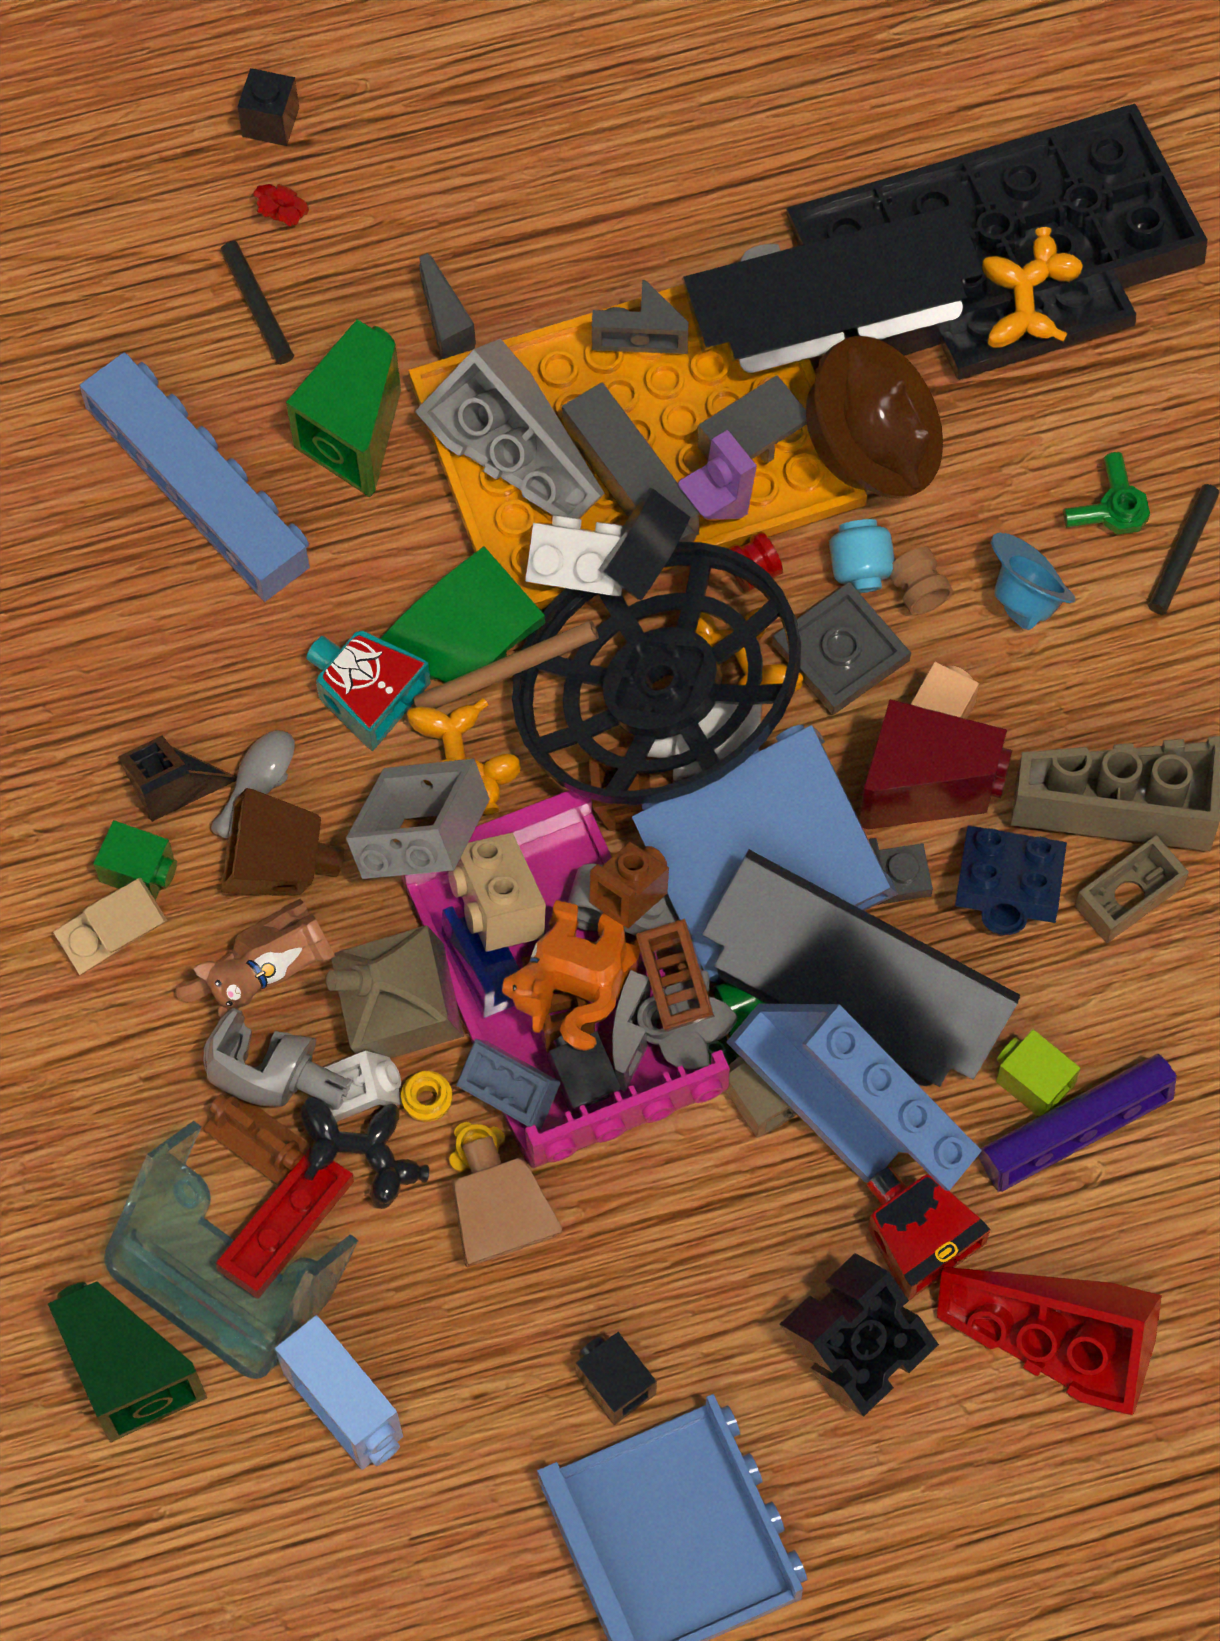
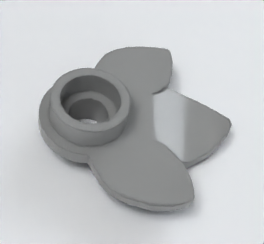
(689, 1043)

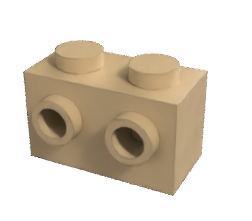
(498, 893)

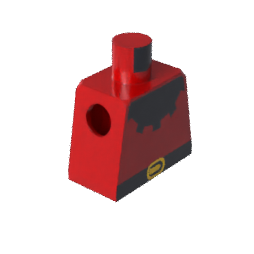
(921, 1229)

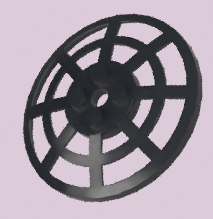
(649, 658)

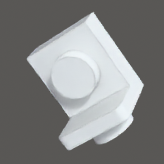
(373, 1083)

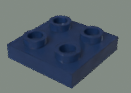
(1010, 878)

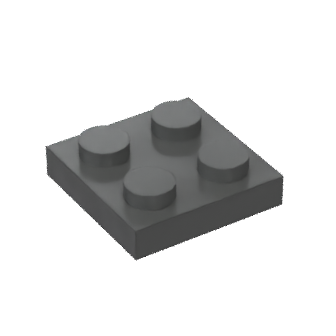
(844, 648)

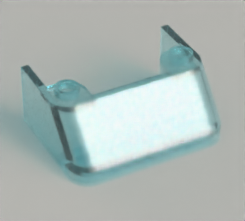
(169, 1260)

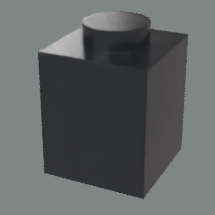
(268, 107)
(583, 1075)
(615, 1376)

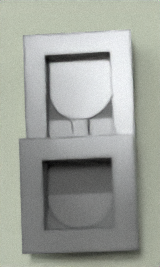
(628, 1038)

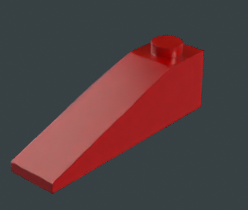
(1072, 1330)

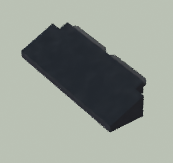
(808, 295)
(810, 947)

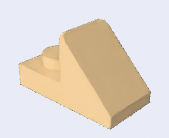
(110, 925)

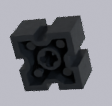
(859, 1334)

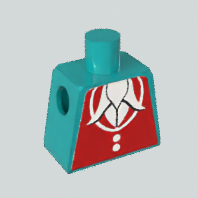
(367, 683)

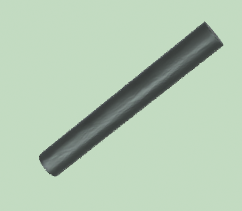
(257, 302)
(1184, 549)

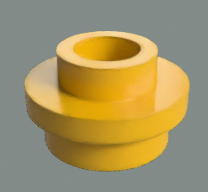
(423, 1082)

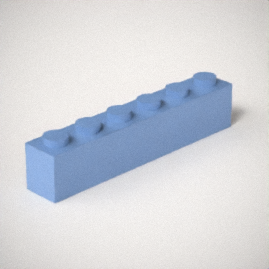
(196, 476)

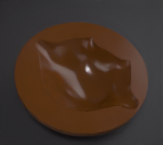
(874, 419)

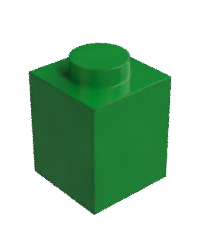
(135, 854)

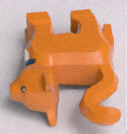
(577, 967)

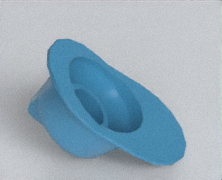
(1027, 582)

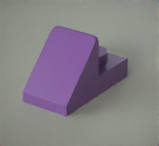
(724, 484)

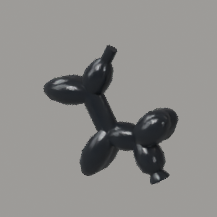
(329, 1141)

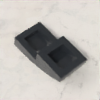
(646, 544)

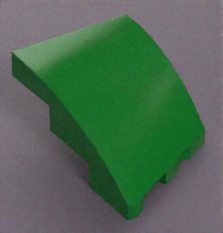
(467, 619)

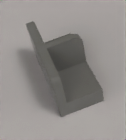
(756, 420)

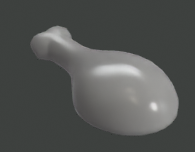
(261, 770)

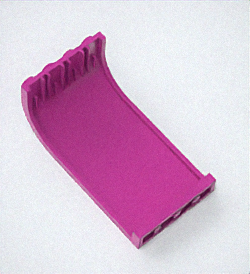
(555, 842)

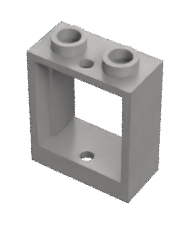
(401, 794)

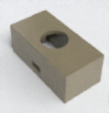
(1149, 867)

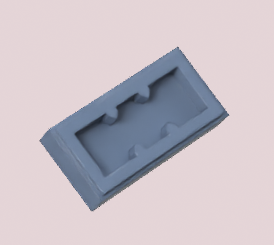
(508, 1083)

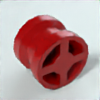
(762, 553)

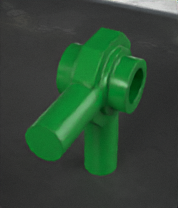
(1120, 510)

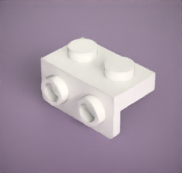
(571, 556)

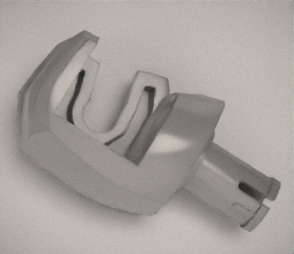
(280, 1075)

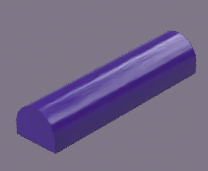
(1078, 1122)

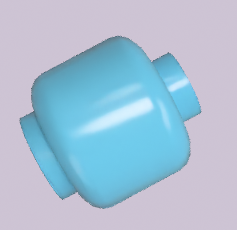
(862, 554)

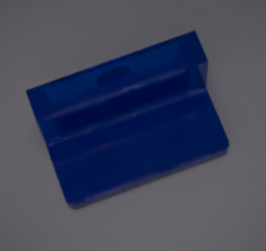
(480, 969)

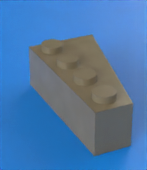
(1124, 792)

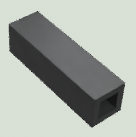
(622, 454)

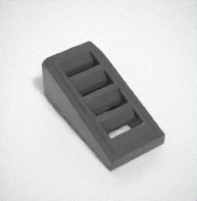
(449, 319)

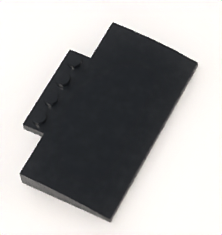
(1087, 180)

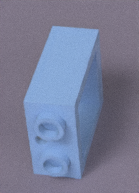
(340, 1394)

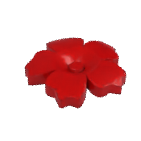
(280, 203)

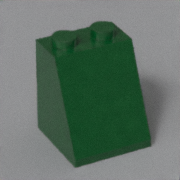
(122, 1361)

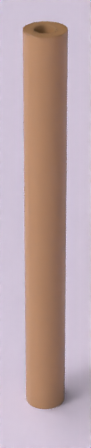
(508, 666)

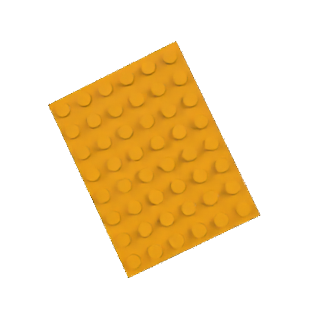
(666, 402)

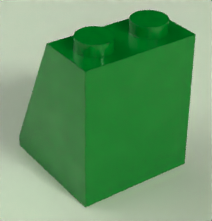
(349, 406)

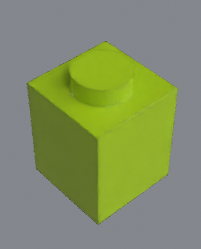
(1036, 1073)

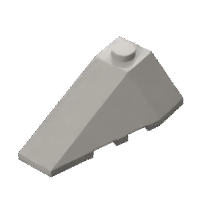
(506, 424)

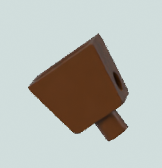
(275, 847)

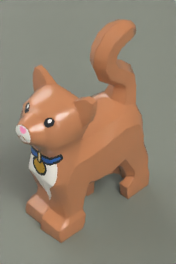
(260, 959)

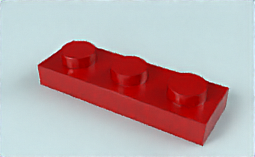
(283, 1226)

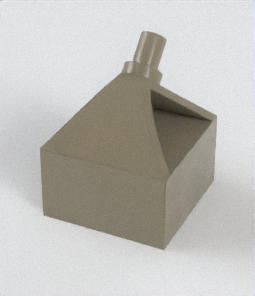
(396, 993)

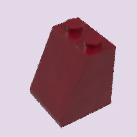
(932, 768)

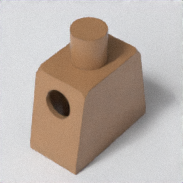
(499, 1205)

